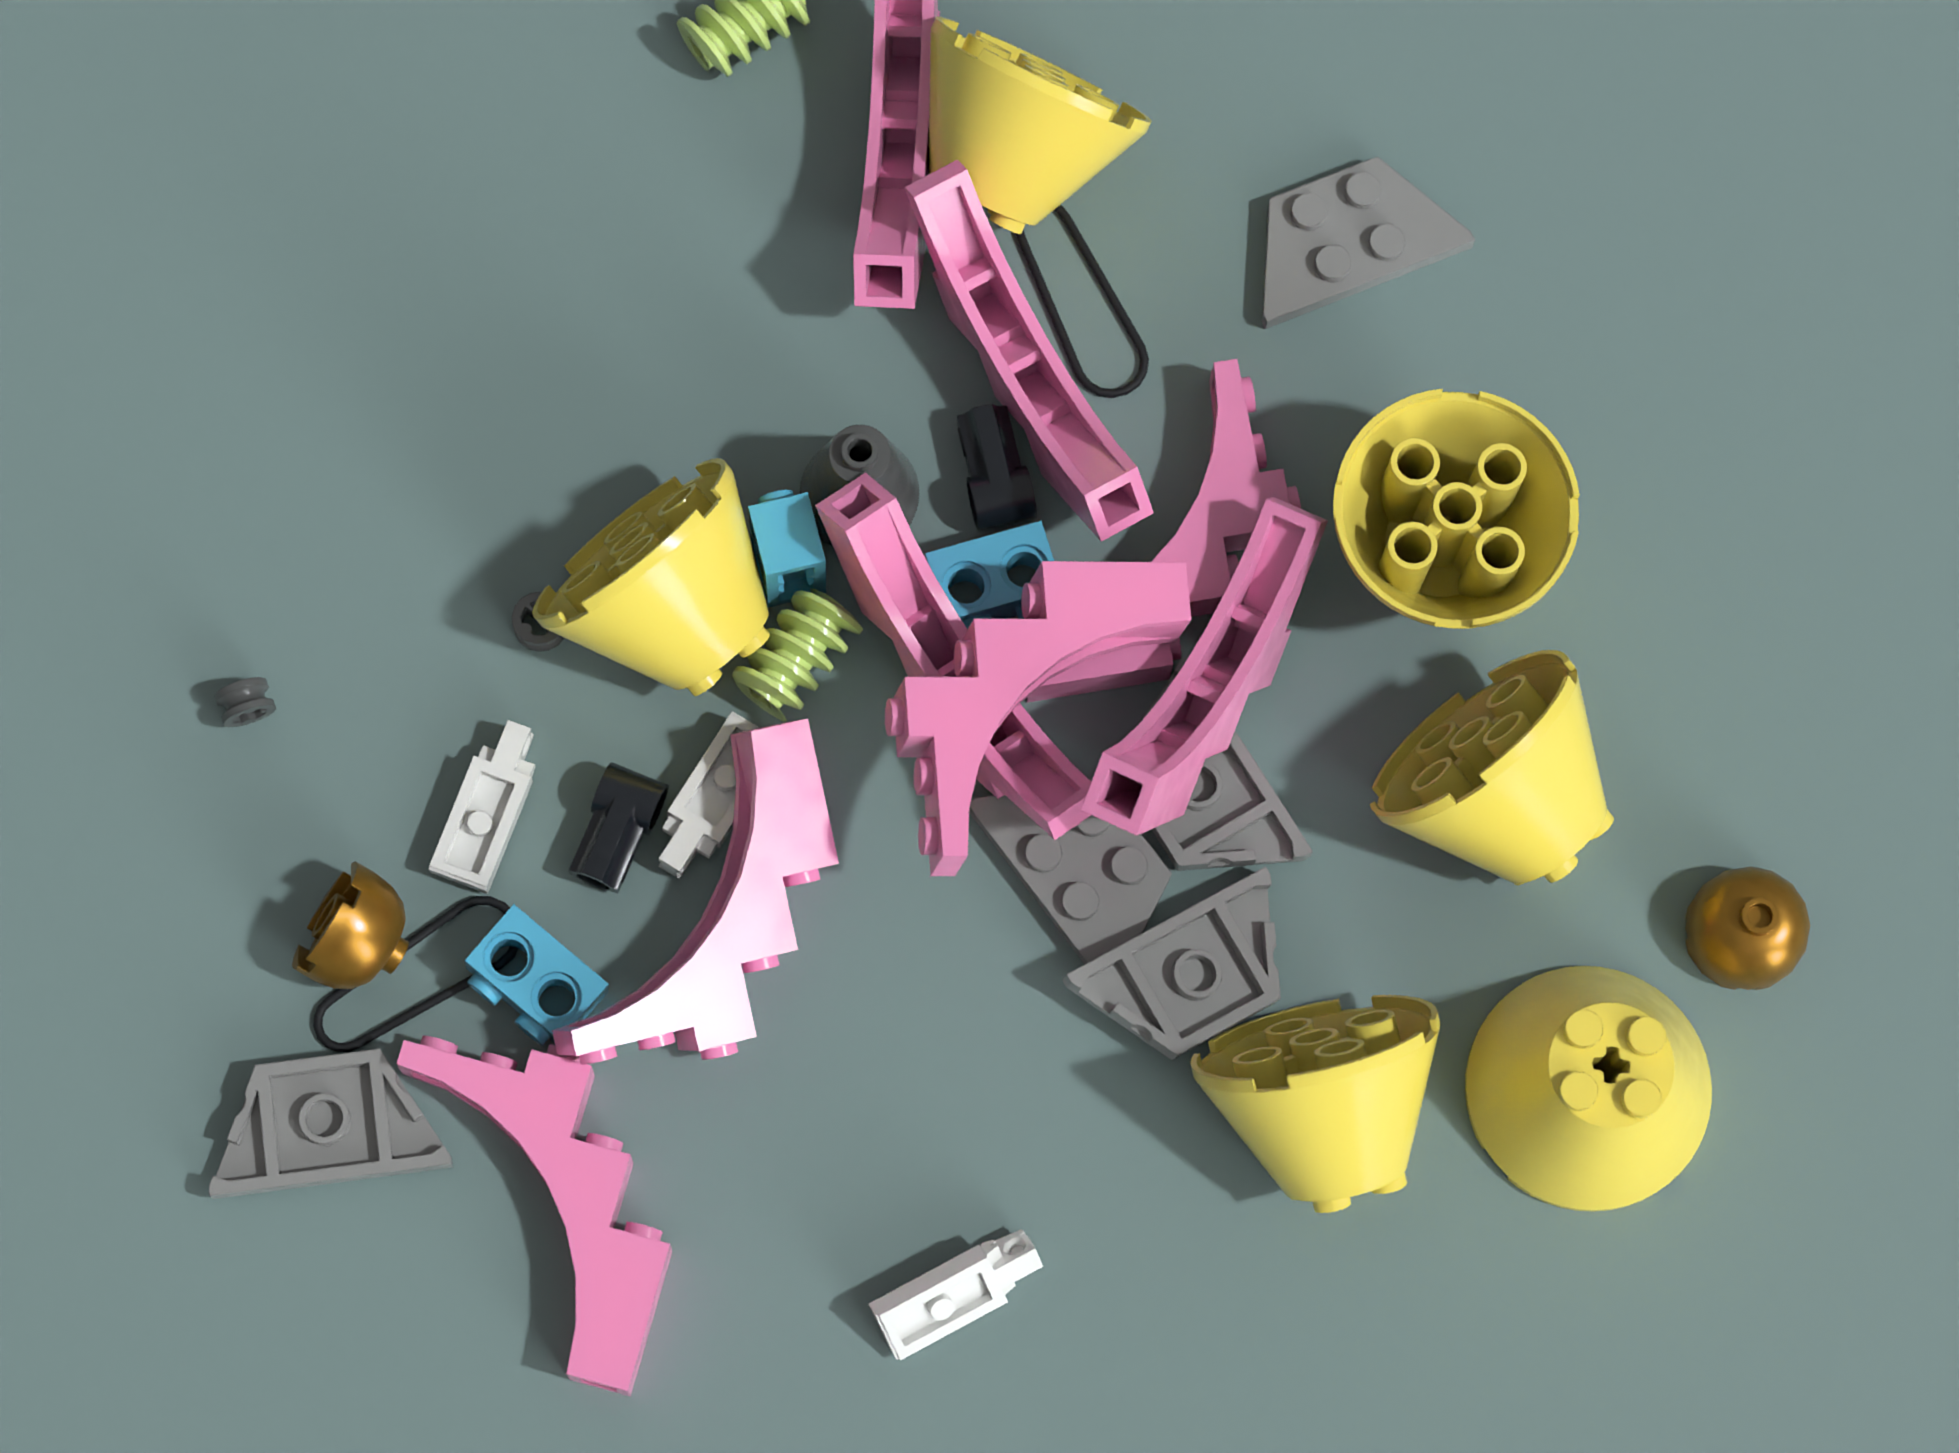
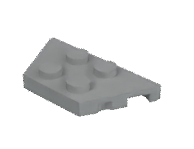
(1350, 237)
(1231, 815)
(1089, 882)
(1190, 971)
(324, 1126)

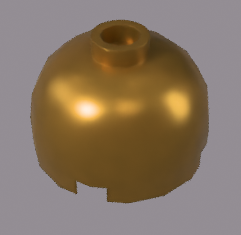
(1747, 928)
(354, 932)

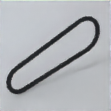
(1087, 384)
(422, 1007)

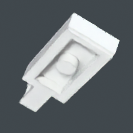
(705, 805)
(486, 811)
(953, 1293)

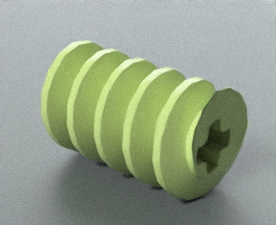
(736, 25)
(795, 651)

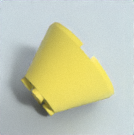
(1019, 124)
(1456, 508)
(667, 585)
(1502, 774)
(1588, 1088)
(1326, 1093)

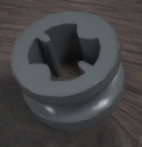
(524, 631)
(245, 702)

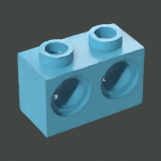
(786, 546)
(986, 564)
(547, 966)

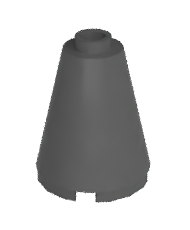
(850, 455)

